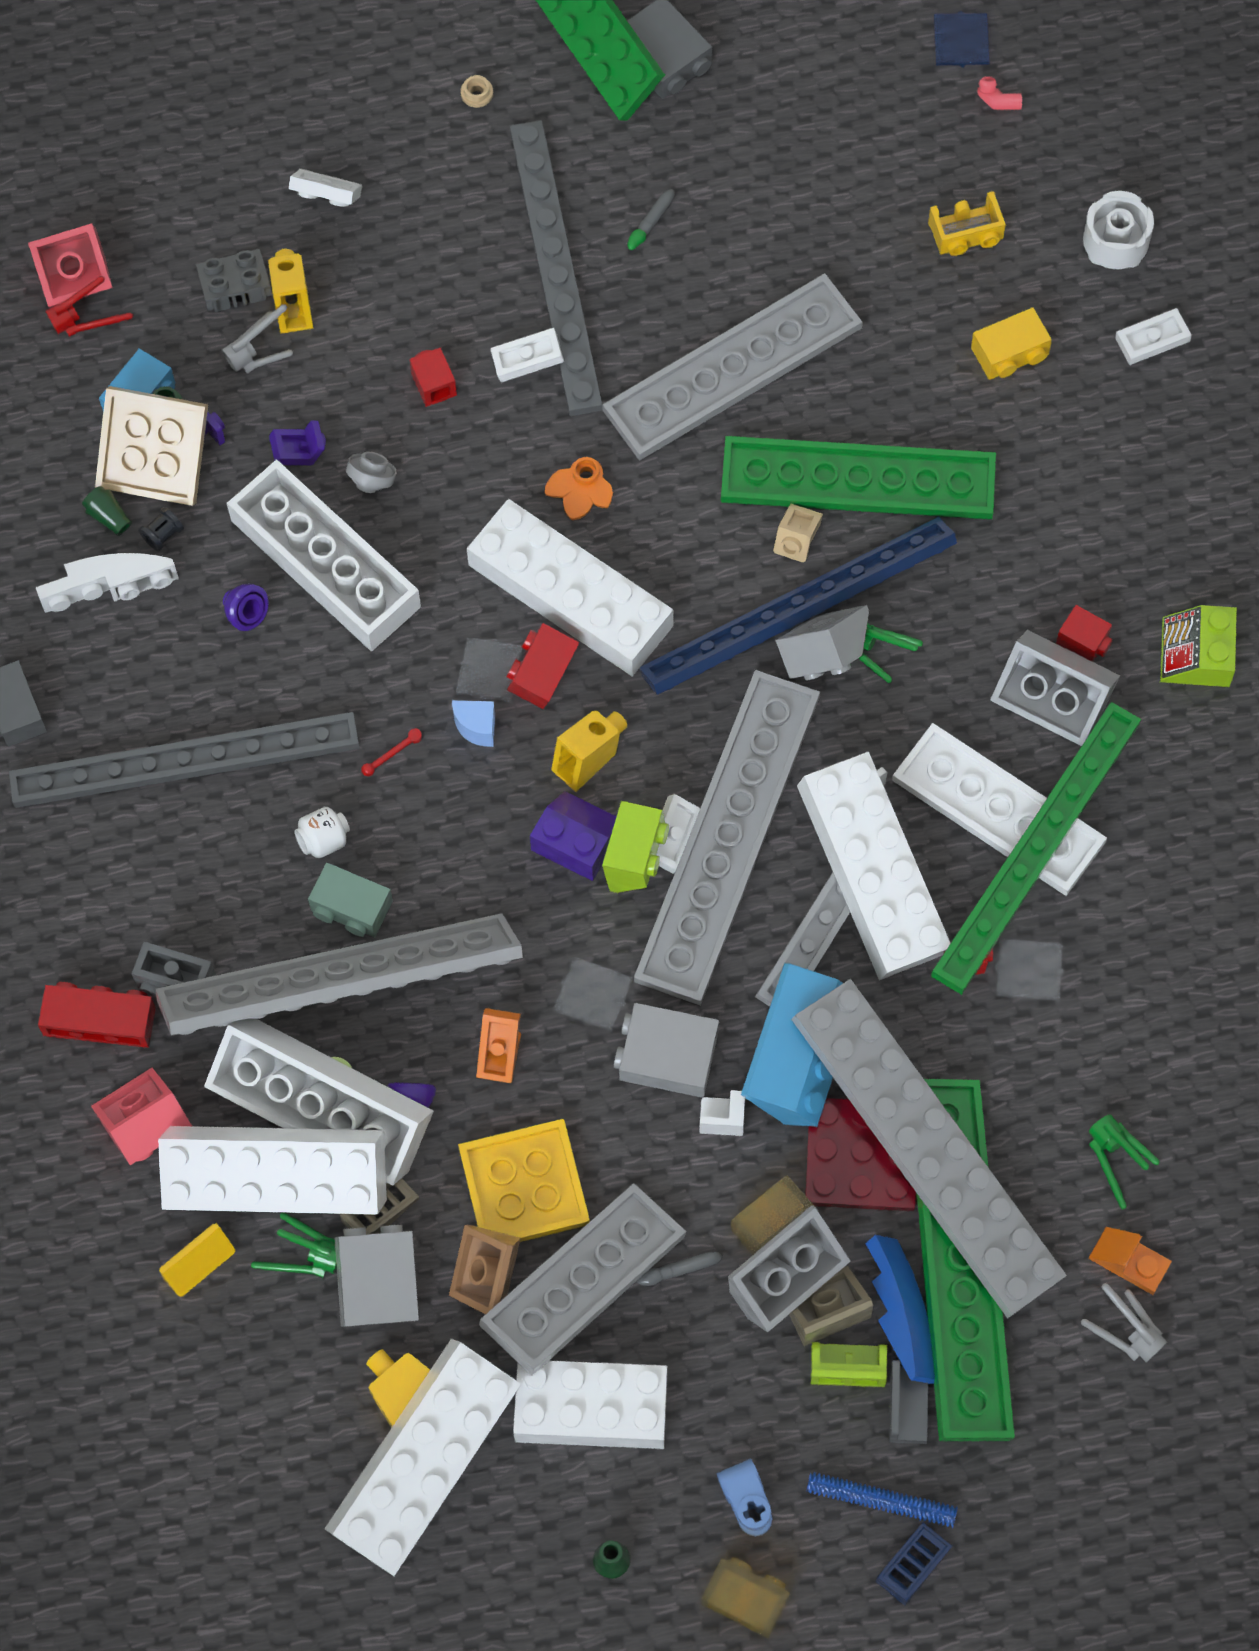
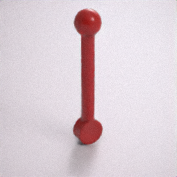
(414, 736)

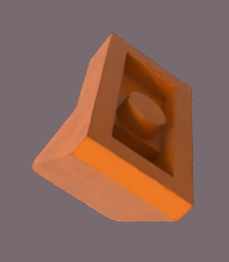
(498, 1045)
(1128, 1258)

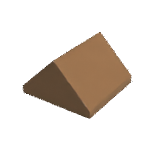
(483, 1267)

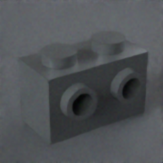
(165, 967)

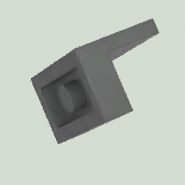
(907, 1407)

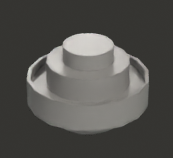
(370, 471)

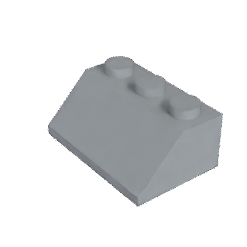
(1054, 687)
(787, 1270)

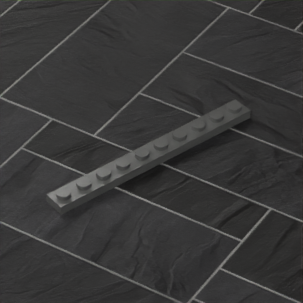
(556, 267)
(183, 760)

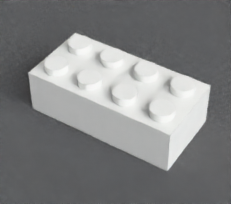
(592, 1405)

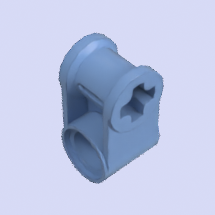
(745, 1492)

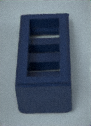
(895, 1587)

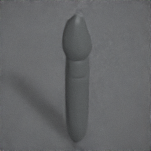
(678, 1268)

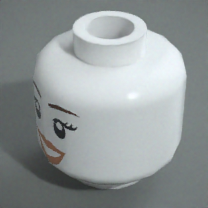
(322, 832)

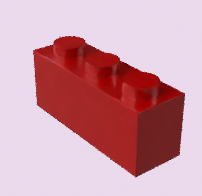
(97, 1015)

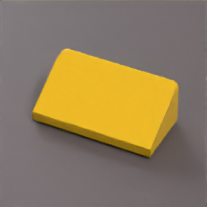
(197, 1260)

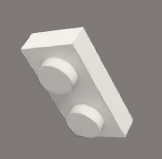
(314, 184)
(1153, 336)
(527, 355)
(681, 819)

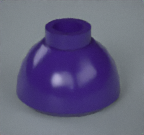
(246, 606)
(419, 1092)

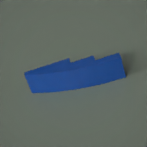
(906, 1317)

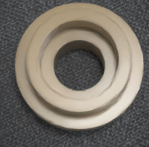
(473, 84)

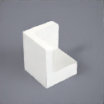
(723, 1115)

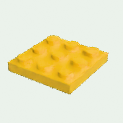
(525, 1182)

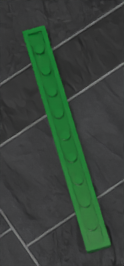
(1035, 848)

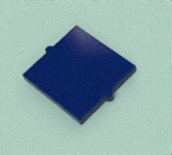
(961, 39)

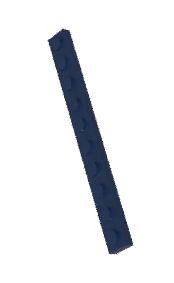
(797, 605)

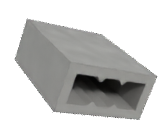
(667, 1049)
(376, 1276)

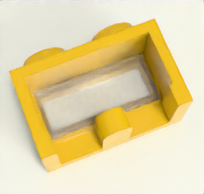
(967, 227)

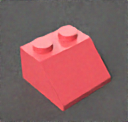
(70, 263)
(140, 1115)

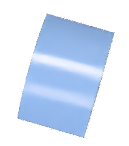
(475, 721)

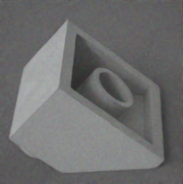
(824, 643)

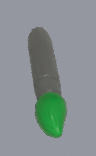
(639, 235)

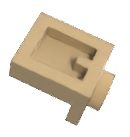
(797, 532)

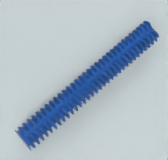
(882, 1499)

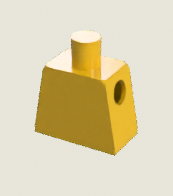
(287, 279)
(587, 747)
(395, 1382)

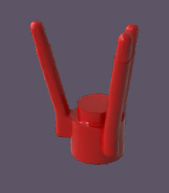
(64, 314)

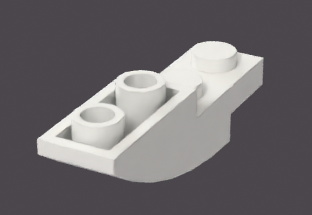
(120, 573)

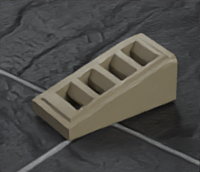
(389, 1216)

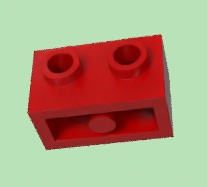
(541, 666)

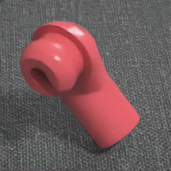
(995, 98)

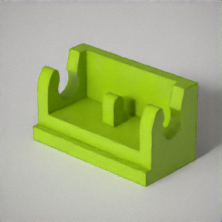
(848, 1365)

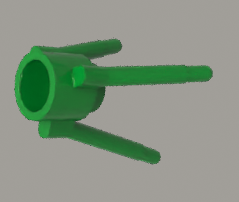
(894, 638)
(1111, 1136)
(321, 1252)

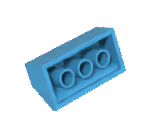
(785, 1070)

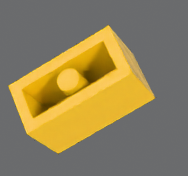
(1011, 344)

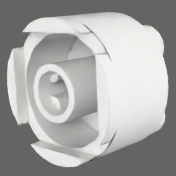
(1118, 230)

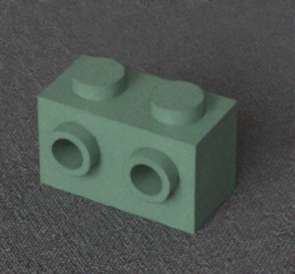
(350, 901)

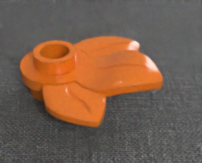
(579, 492)

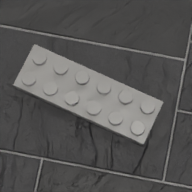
(582, 1279)

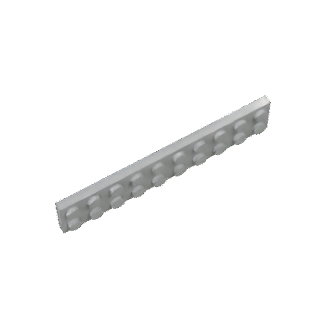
(727, 838)
(337, 974)
(929, 1148)

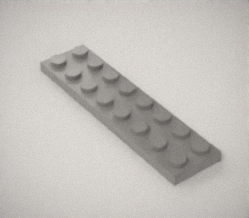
(732, 366)

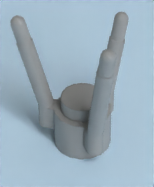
(240, 352)
(1146, 1338)

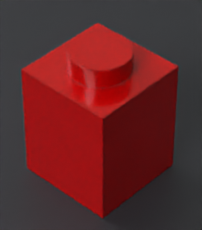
(433, 376)
(1085, 634)

